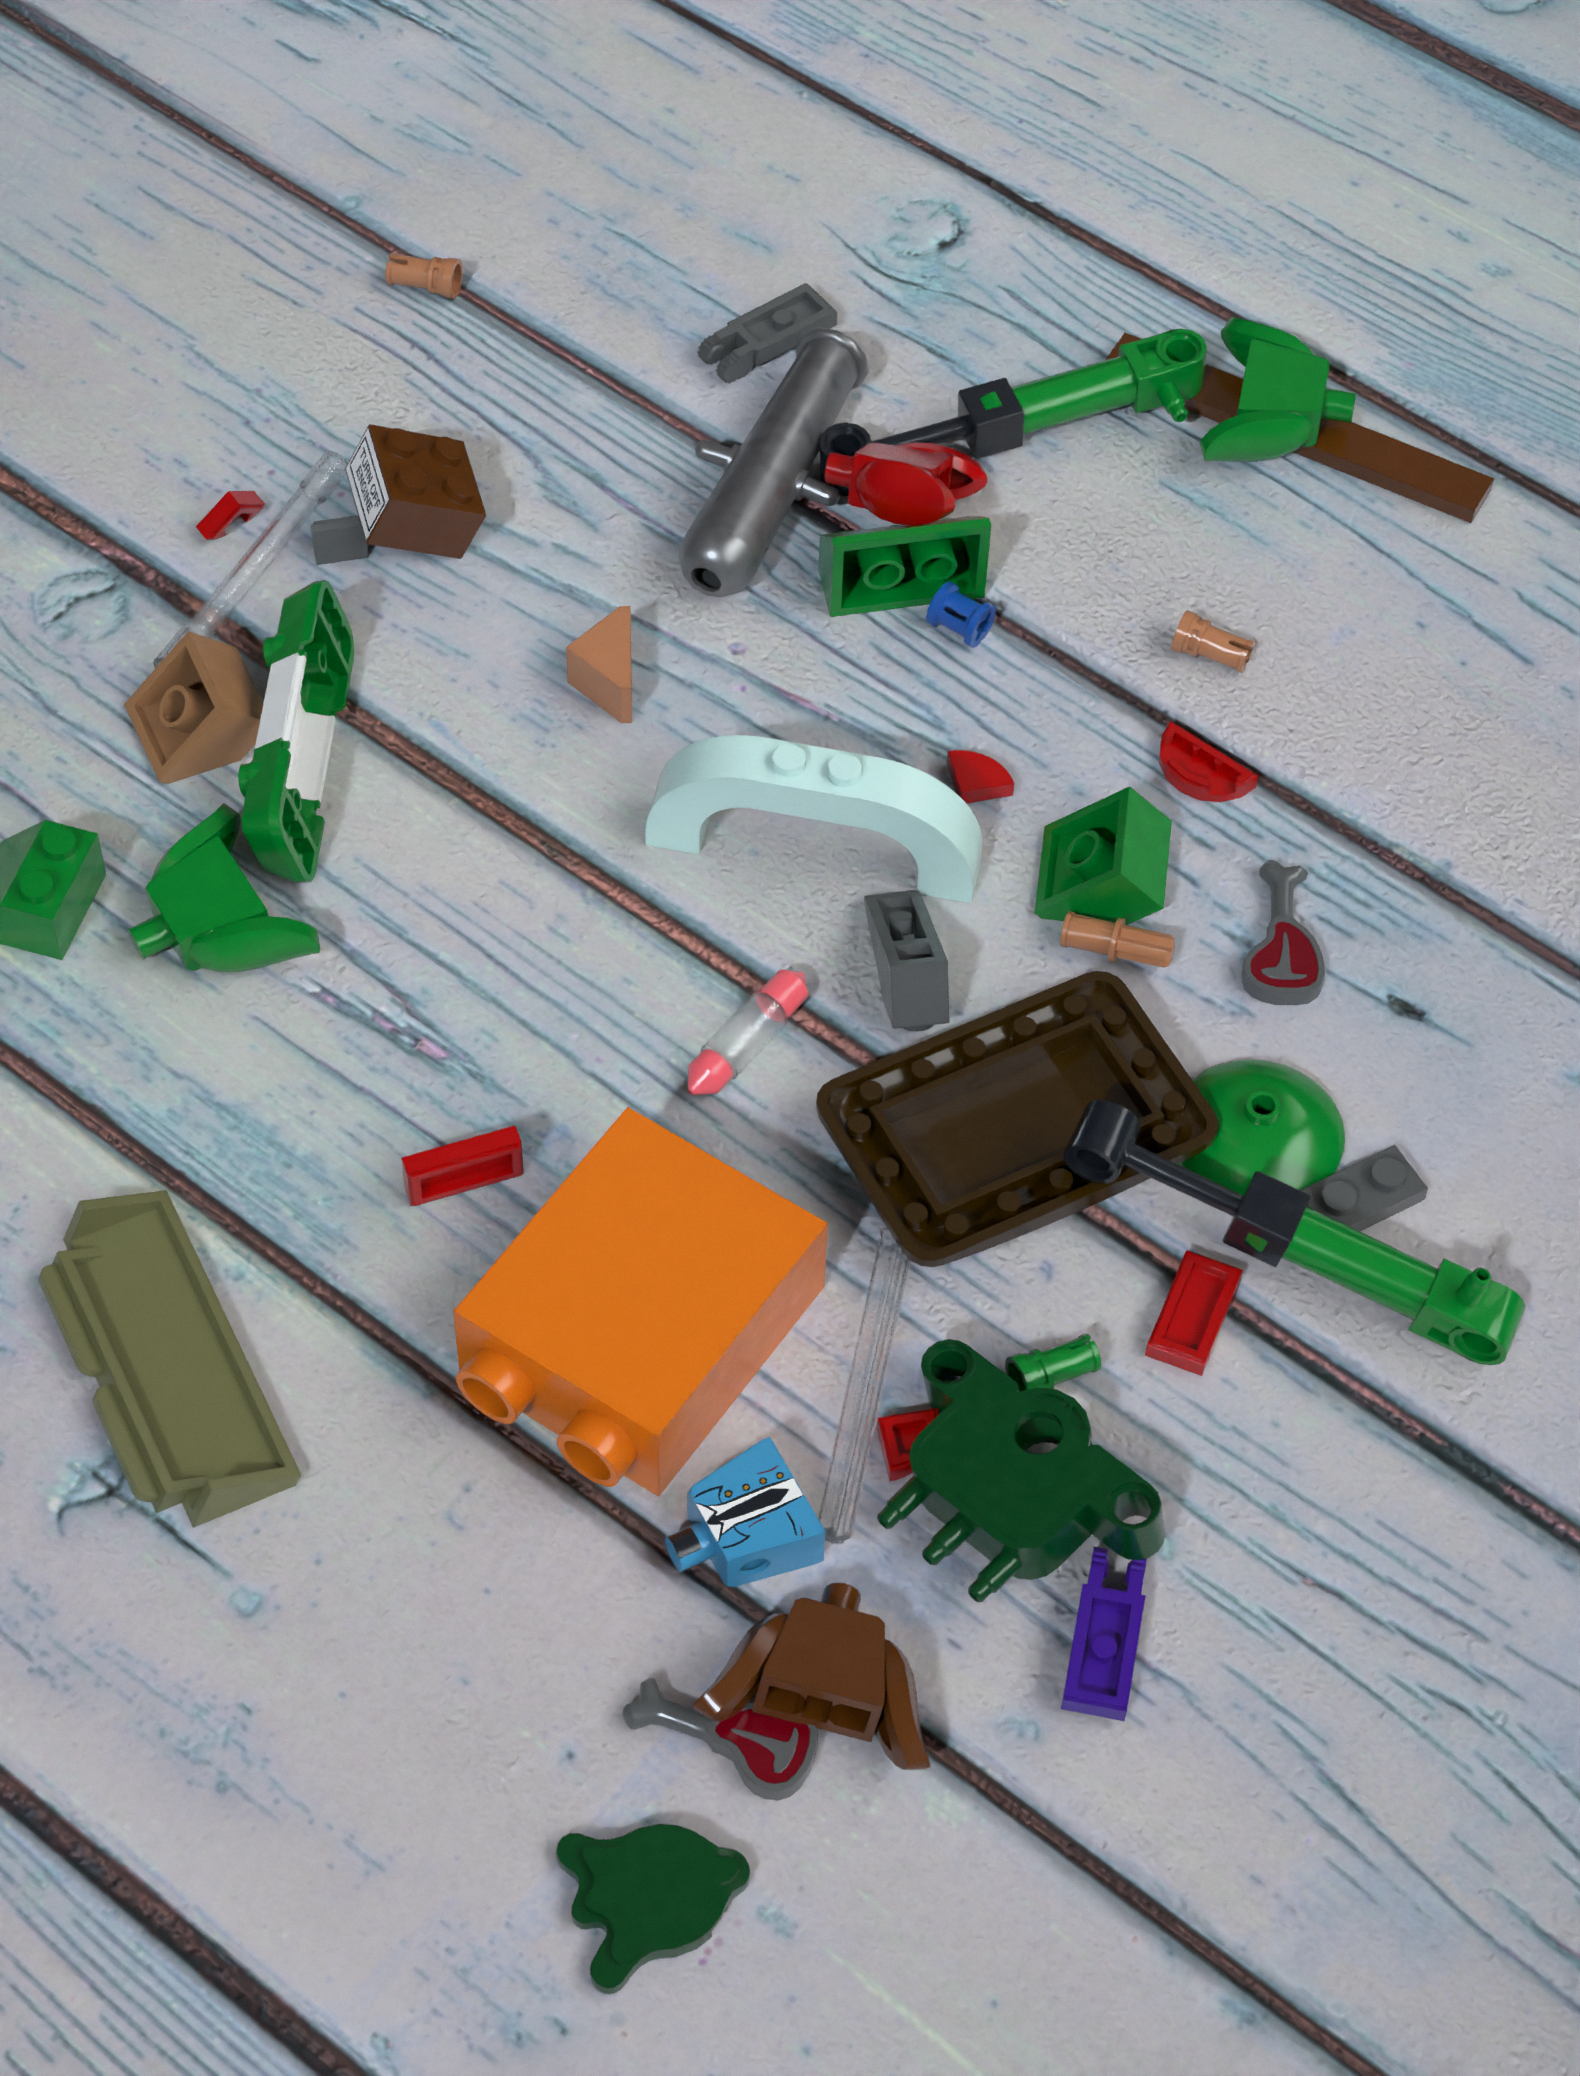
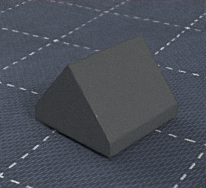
(338, 540)

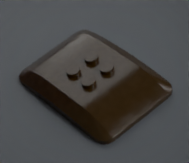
(974, 1124)

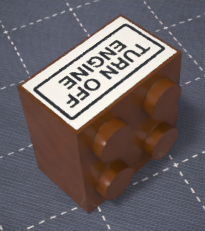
(415, 492)

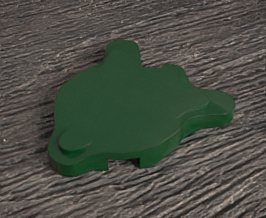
(650, 1893)

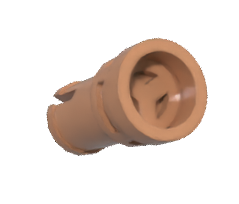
(436, 275)
(1200, 638)

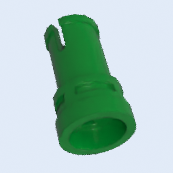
(1054, 1364)

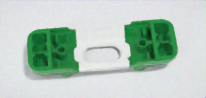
(304, 690)

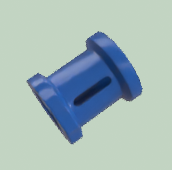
(944, 611)

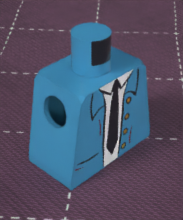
(749, 1520)

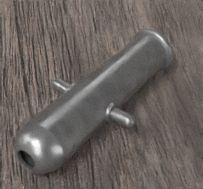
(770, 466)

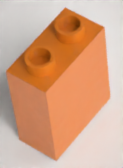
(638, 1304)

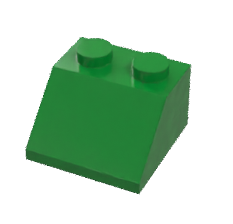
(1105, 861)
(47, 886)

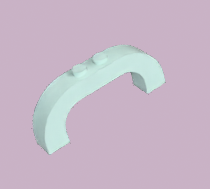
(821, 787)

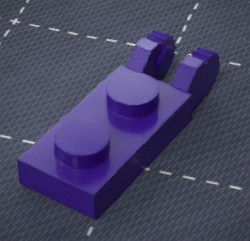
(1105, 1642)

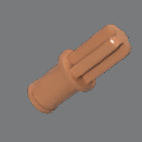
(1117, 940)

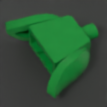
(1279, 397)
(211, 909)

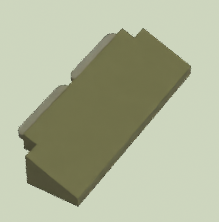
(165, 1361)

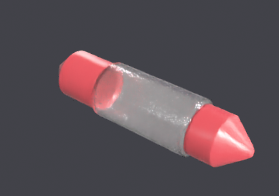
(746, 1032)

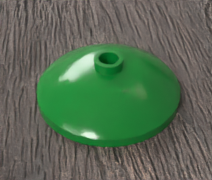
(1293, 1143)

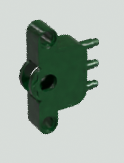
(1010, 1503)

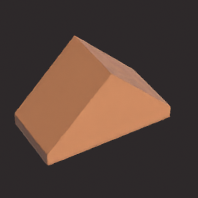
(602, 664)

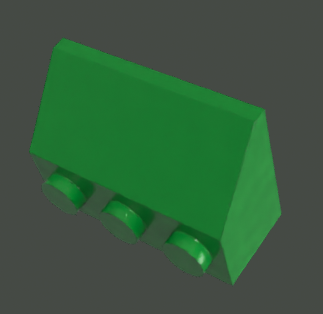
(903, 564)

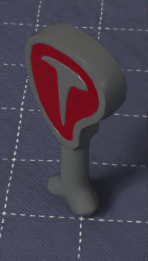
(1288, 963)
(766, 1750)

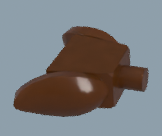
(826, 1671)

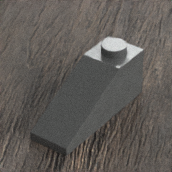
(908, 960)

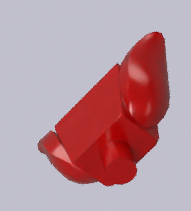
(906, 481)

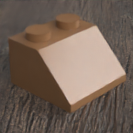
(196, 709)

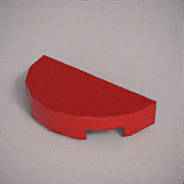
(1201, 769)

